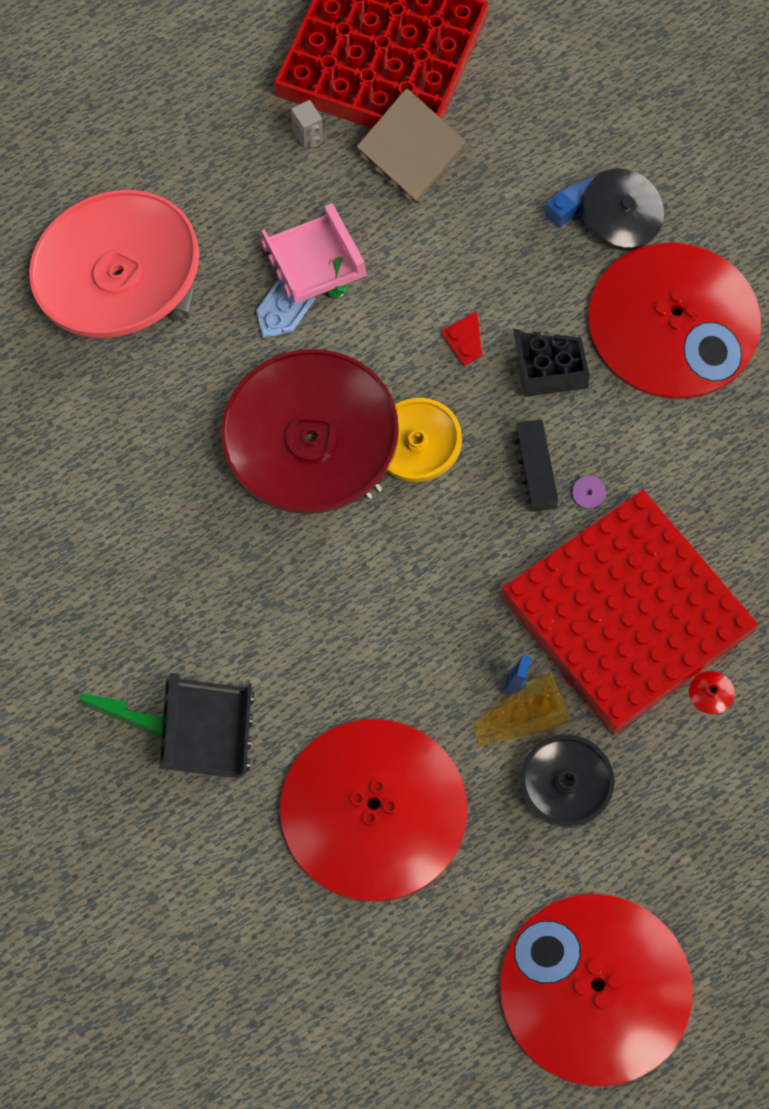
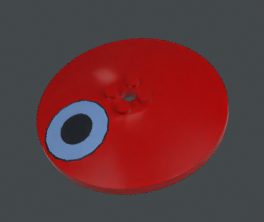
(667, 352)
(589, 1033)

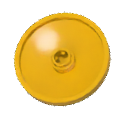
(427, 440)

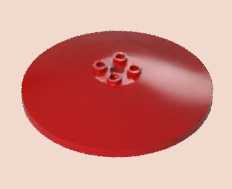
(365, 850)

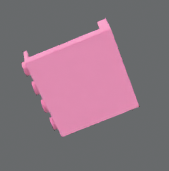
(305, 253)

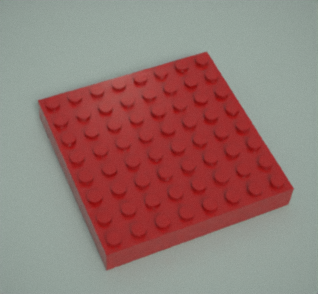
(366, 53)
(628, 611)

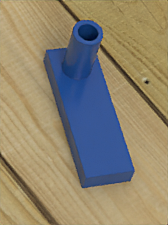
(517, 676)

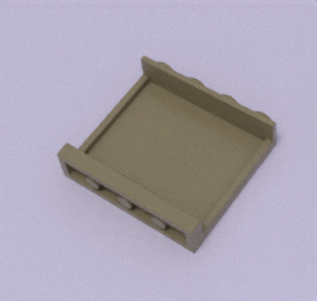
(412, 146)

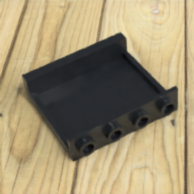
(206, 727)

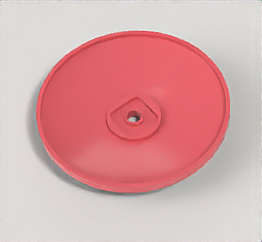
(110, 233)

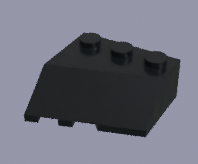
(550, 363)

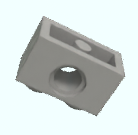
(307, 124)

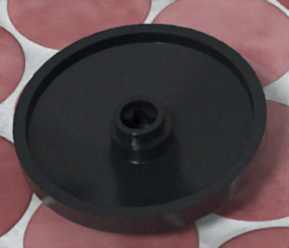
(622, 209)
(567, 781)

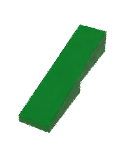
(119, 710)

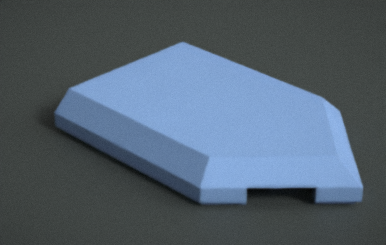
(279, 312)

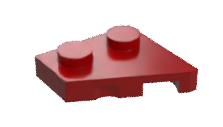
(464, 339)

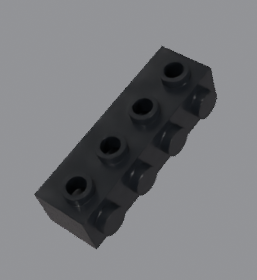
(536, 466)

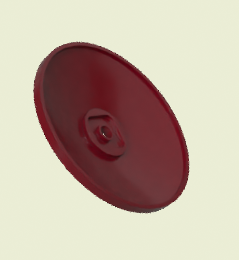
(304, 396)

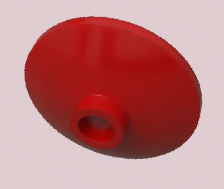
(711, 702)

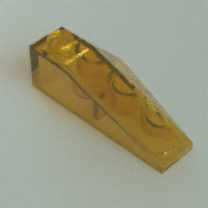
(529, 711)

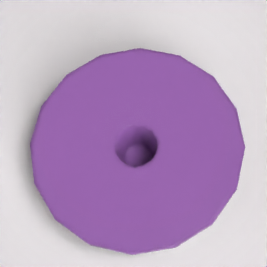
(592, 485)

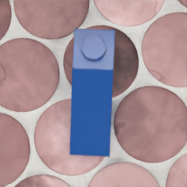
(566, 204)

